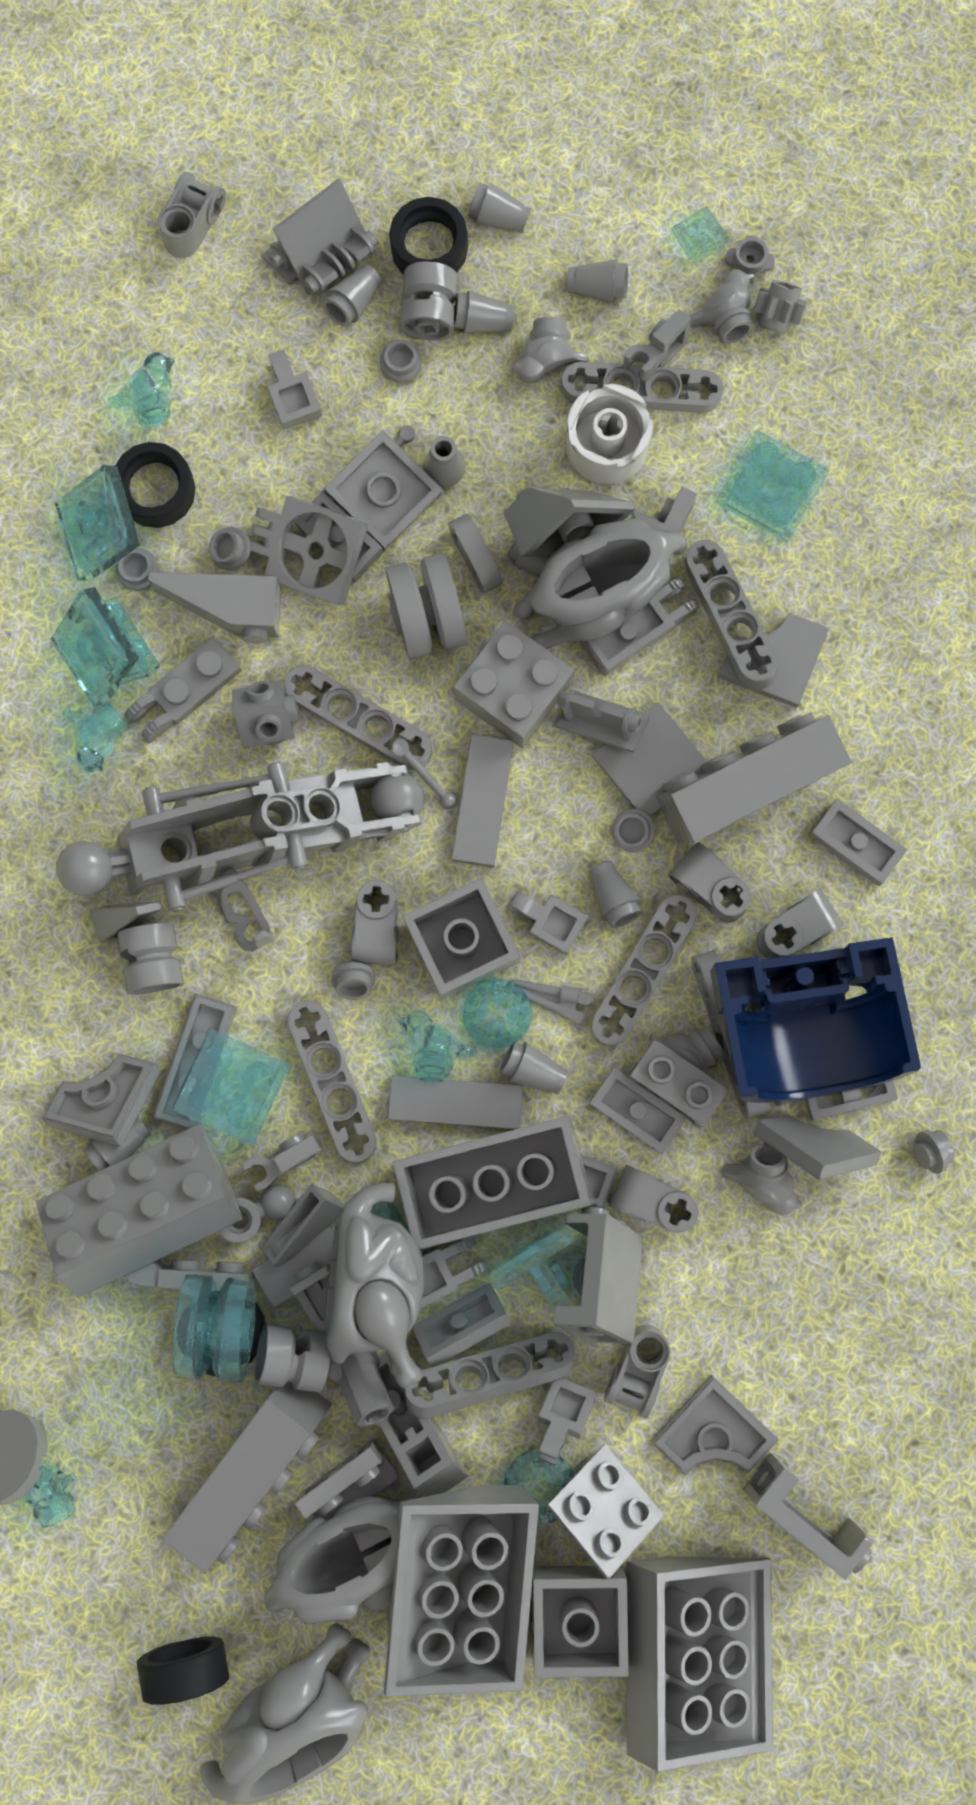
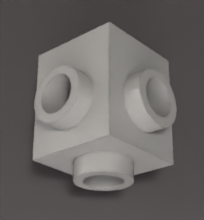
(264, 713)

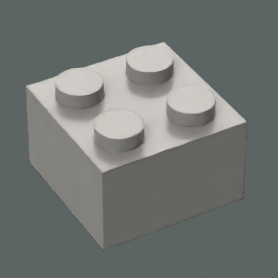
(513, 683)
(461, 938)
(579, 1622)

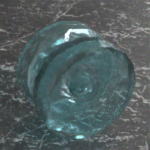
(214, 1328)

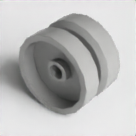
(426, 606)

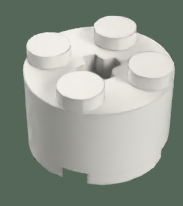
(605, 411)

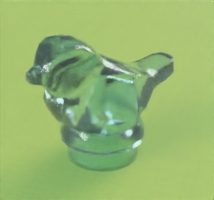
(148, 391)
(96, 735)
(433, 1047)
(51, 1496)

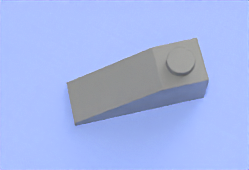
(236, 603)
(419, 1443)

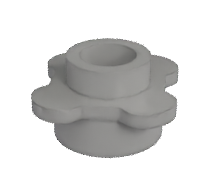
(754, 248)

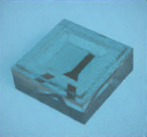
(700, 234)

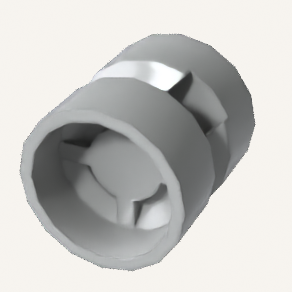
(429, 301)
(150, 958)
(292, 1358)

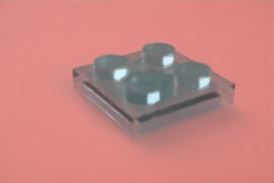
(772, 486)
(97, 523)
(230, 1086)

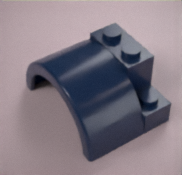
(805, 1033)

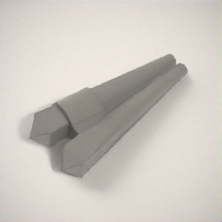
(558, 1000)

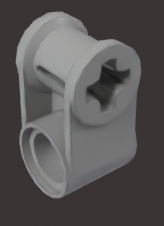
(192, 209)
(706, 879)
(802, 923)
(375, 932)
(646, 1199)
(639, 1373)

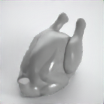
(598, 578)
(373, 1285)
(339, 1563)
(291, 1725)

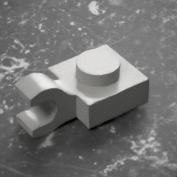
(666, 341)
(292, 394)
(554, 922)
(294, 1153)
(565, 1413)

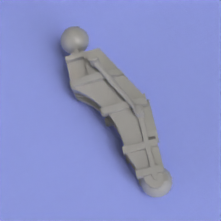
(395, 799)

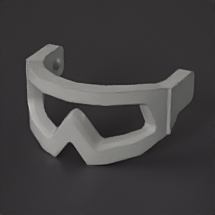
(260, 939)

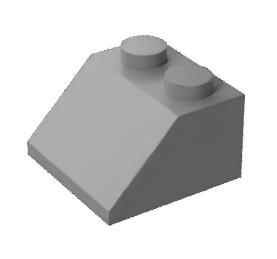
(551, 517)

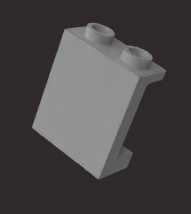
(608, 1280)
(843, 1553)

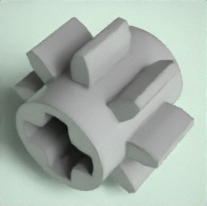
(780, 306)

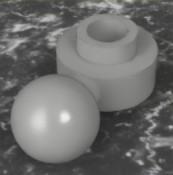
(274, 1204)

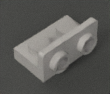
(678, 1083)
(358, 1476)

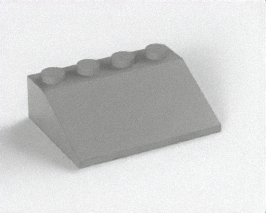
(462, 1592)
(698, 1660)

